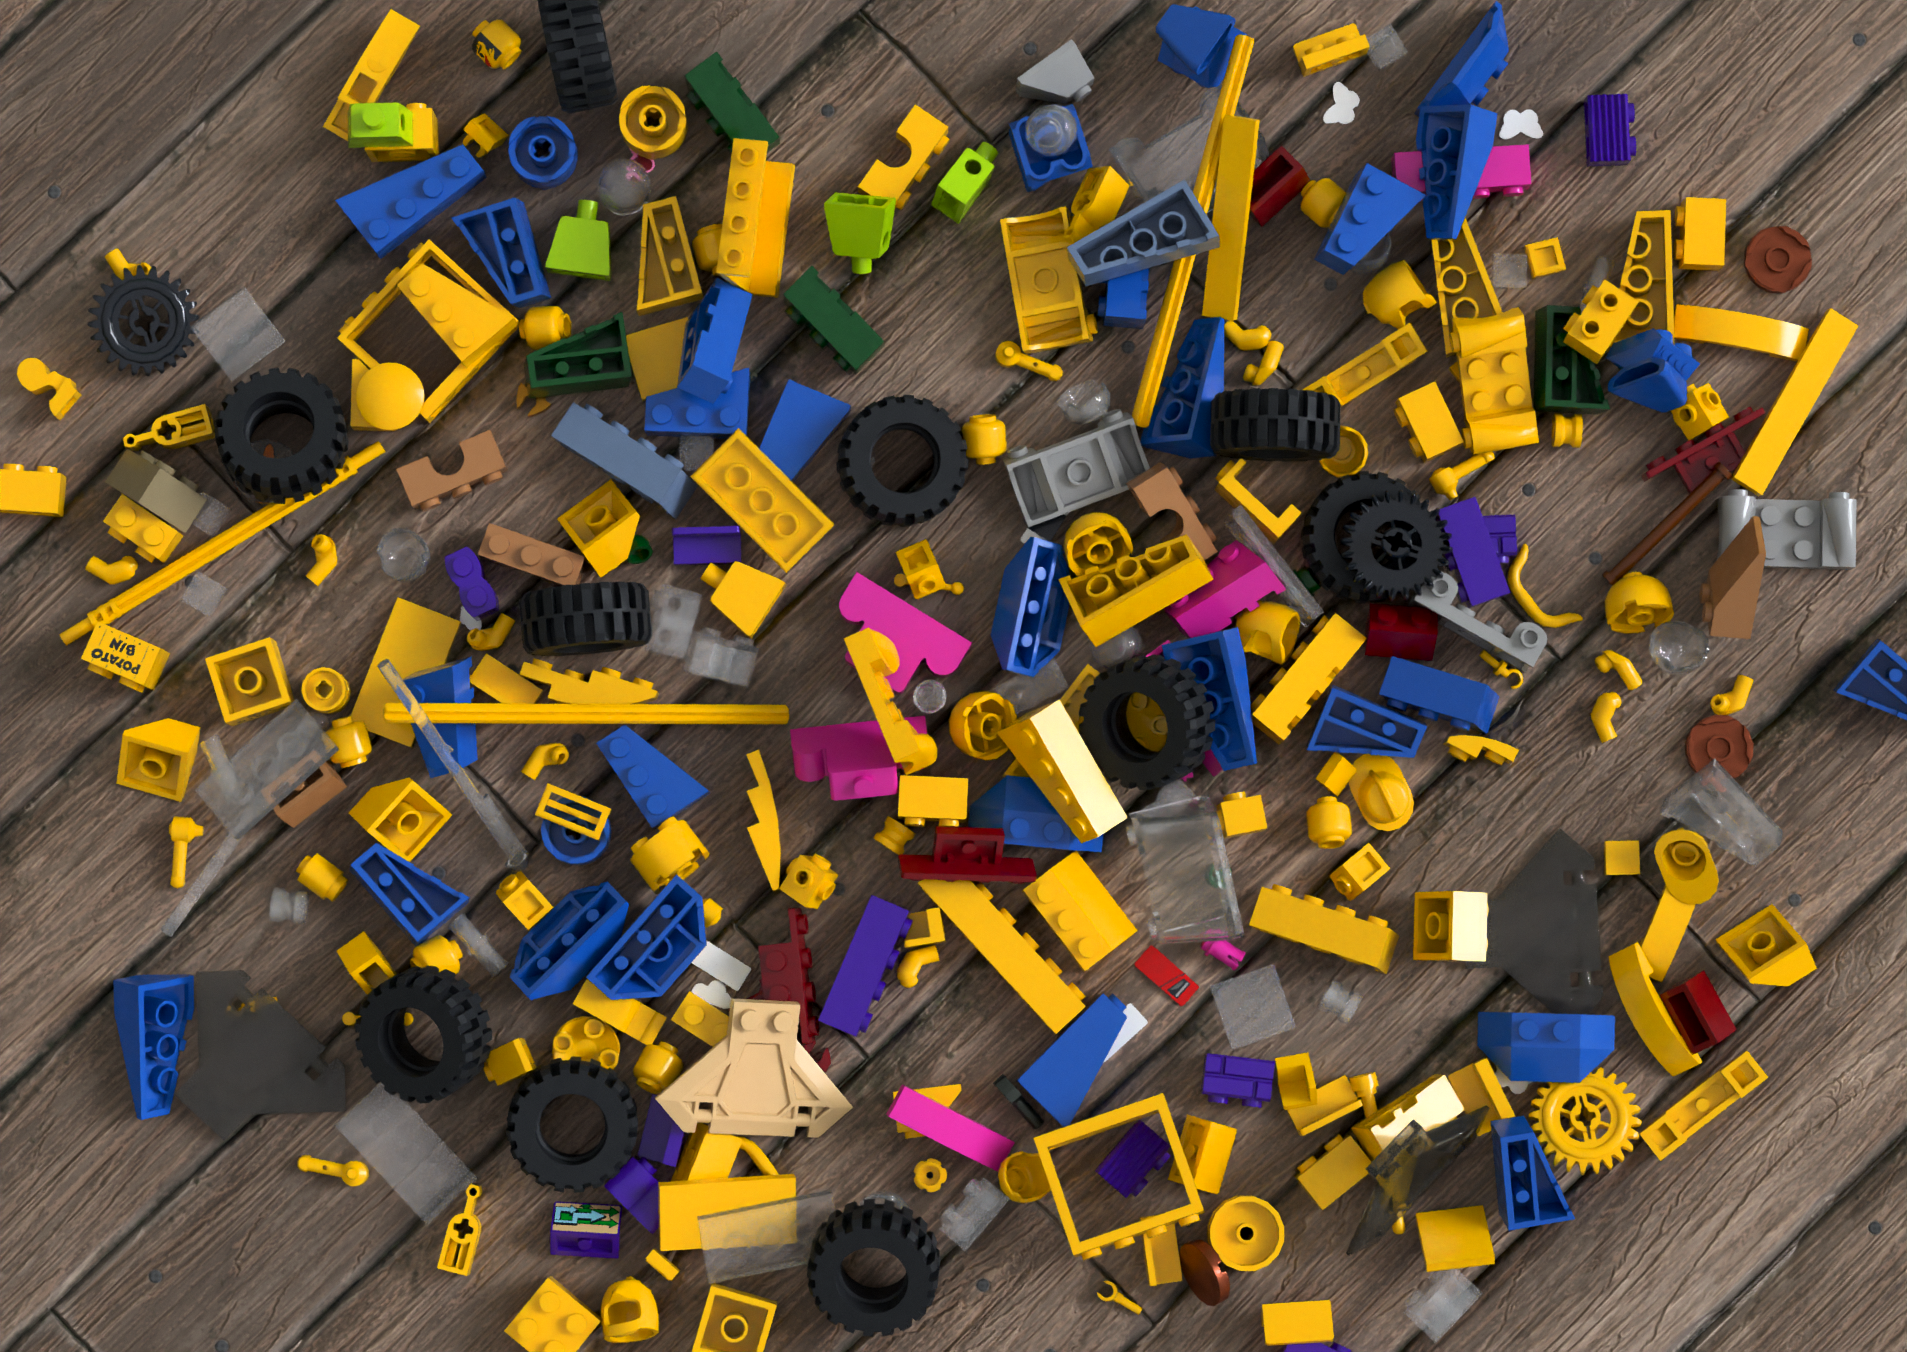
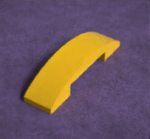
(1739, 331)
(1372, 366)
(1665, 933)
(1648, 1012)
(1702, 1104)

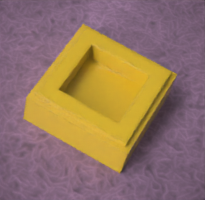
(1545, 258)
(1336, 774)
(1621, 858)
(662, 1264)

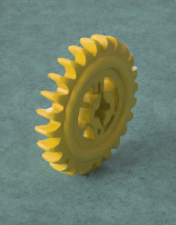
(1590, 1151)

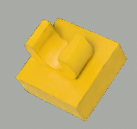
(485, 133)

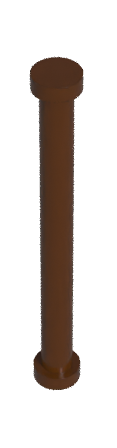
(1668, 523)

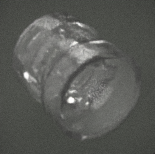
(925, 697)
(289, 906)
(1339, 1001)

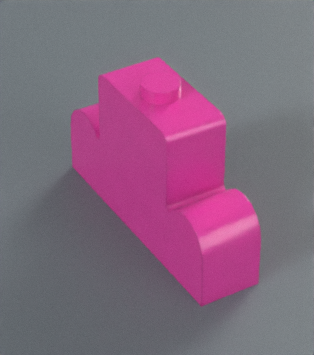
(912, 631)
(851, 756)

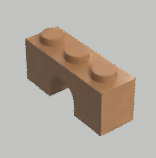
(481, 464)
(1160, 490)
(531, 556)

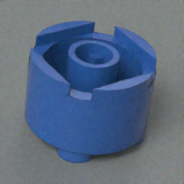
(543, 133)
(565, 846)

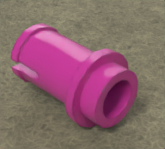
(1222, 950)

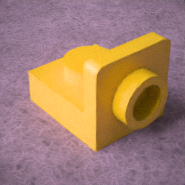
(921, 569)
(1359, 872)
(523, 899)

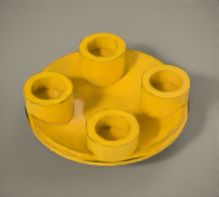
(390, 396)
(1146, 722)
(588, 1039)

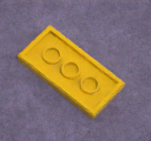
(762, 500)
(412, 642)
(685, 1200)

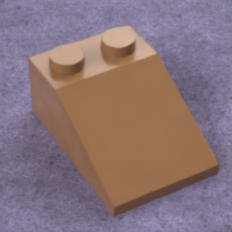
(1735, 584)

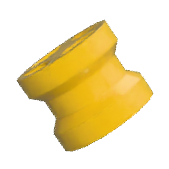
(1567, 430)
(894, 836)

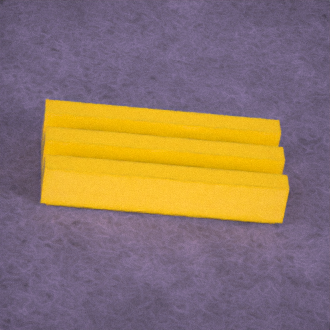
(600, 822)

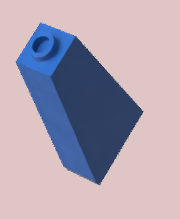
(801, 427)
(1072, 1062)

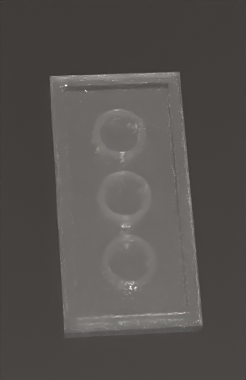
(1251, 536)
(267, 769)
(406, 1152)
(762, 1236)

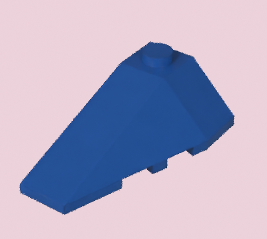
(1454, 154)
(1222, 668)

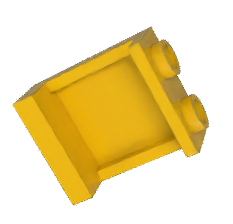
(1236, 494)

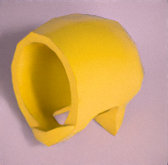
(1395, 294)
(1269, 630)
(629, 1312)

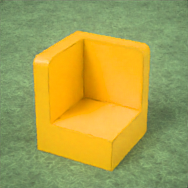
(925, 929)
(1296, 1081)

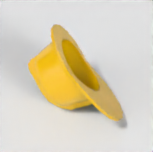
(1381, 792)
(1686, 866)

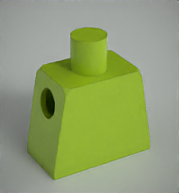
(379, 125)
(965, 181)
(860, 227)
(581, 245)

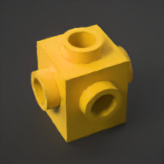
(1700, 412)
(809, 880)

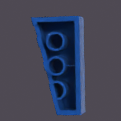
(408, 200)

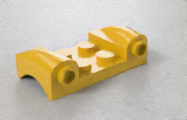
(1045, 282)
(1494, 382)
(875, 659)

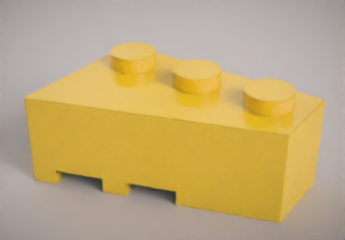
(666, 261)
(455, 314)

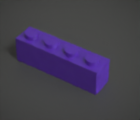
(864, 966)

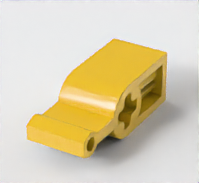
(1096, 202)
(191, 427)
(623, 1014)
(454, 1239)

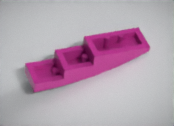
(950, 1128)

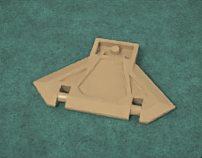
(756, 1079)

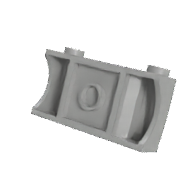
(1076, 469)
(1794, 531)
(1518, 648)

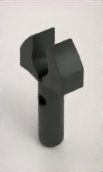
(1018, 1102)

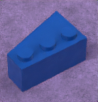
(1125, 301)
(713, 341)
(684, 414)
(650, 777)

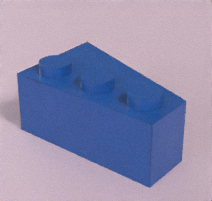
(1365, 216)
(507, 249)
(1878, 680)
(445, 685)
(1439, 695)
(1364, 727)
(407, 894)
(1524, 1181)

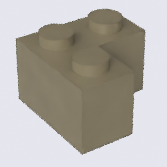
(155, 488)

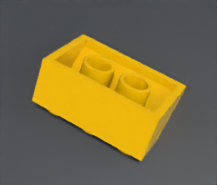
(1079, 910)

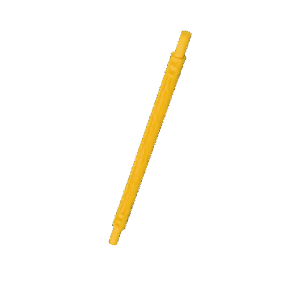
(209, 551)

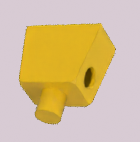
(743, 594)

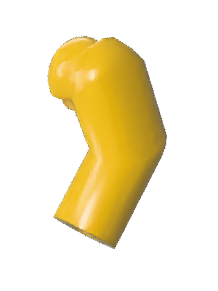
(1247, 339)
(1268, 365)
(114, 572)
(491, 637)
(1733, 700)
(545, 755)
(912, 963)

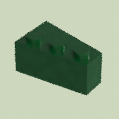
(727, 104)
(832, 322)
(581, 363)
(1563, 376)

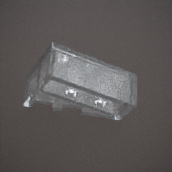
(1724, 813)

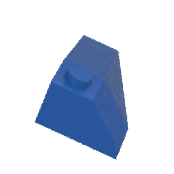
(1183, 414)
(151, 1029)

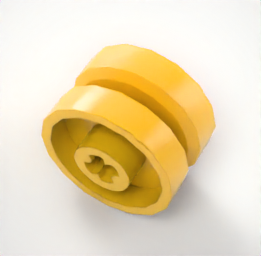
(1225, 1229)

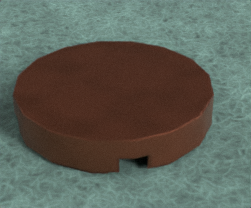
(1777, 259)
(1719, 739)
(1202, 1272)

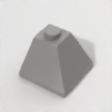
(1057, 77)

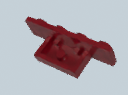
(1697, 460)
(969, 856)
(786, 974)

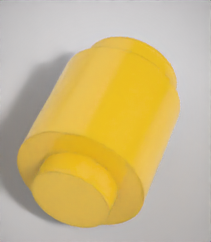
(321, 877)

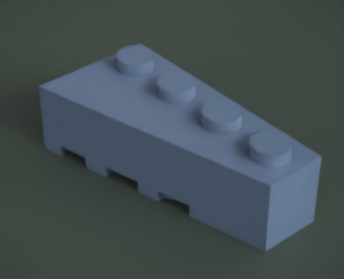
(1145, 237)
(625, 459)

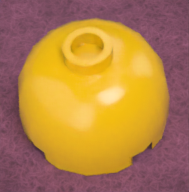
(1095, 541)
(1637, 602)
(976, 723)

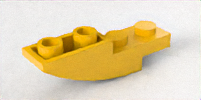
(373, 69)
(602, 688)

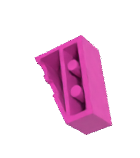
(1238, 583)

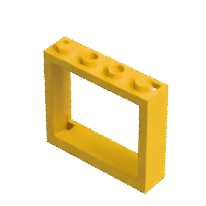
(377, 303)
(1152, 1226)

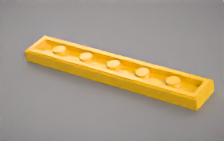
(1231, 216)
(1794, 402)

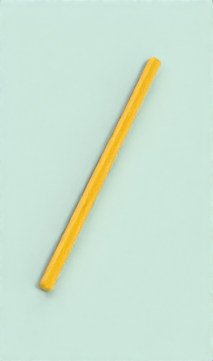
(1182, 267)
(592, 713)

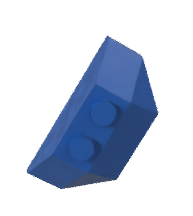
(1473, 64)
(1031, 608)
(1026, 817)
(569, 941)
(655, 946)
(1545, 1044)

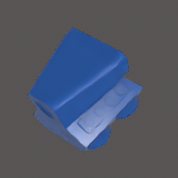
(1197, 43)
(1041, 169)
(1652, 370)

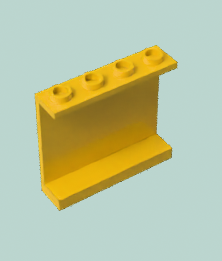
(755, 219)

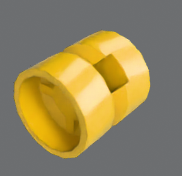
(326, 690)

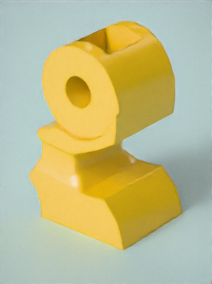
(37, 379)

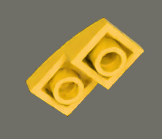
(1470, 747)

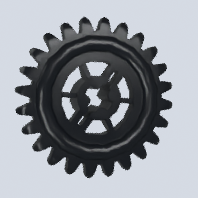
(133, 289)
(1364, 535)

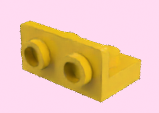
(1330, 49)

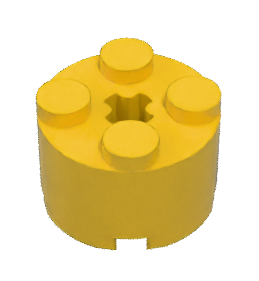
(655, 103)
(668, 853)

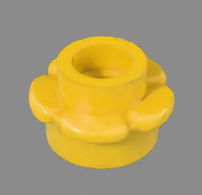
(939, 1175)

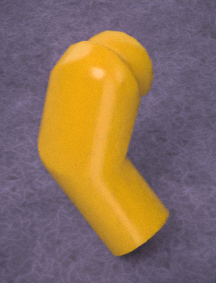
(118, 263)
(325, 558)
(1621, 664)
(1602, 714)

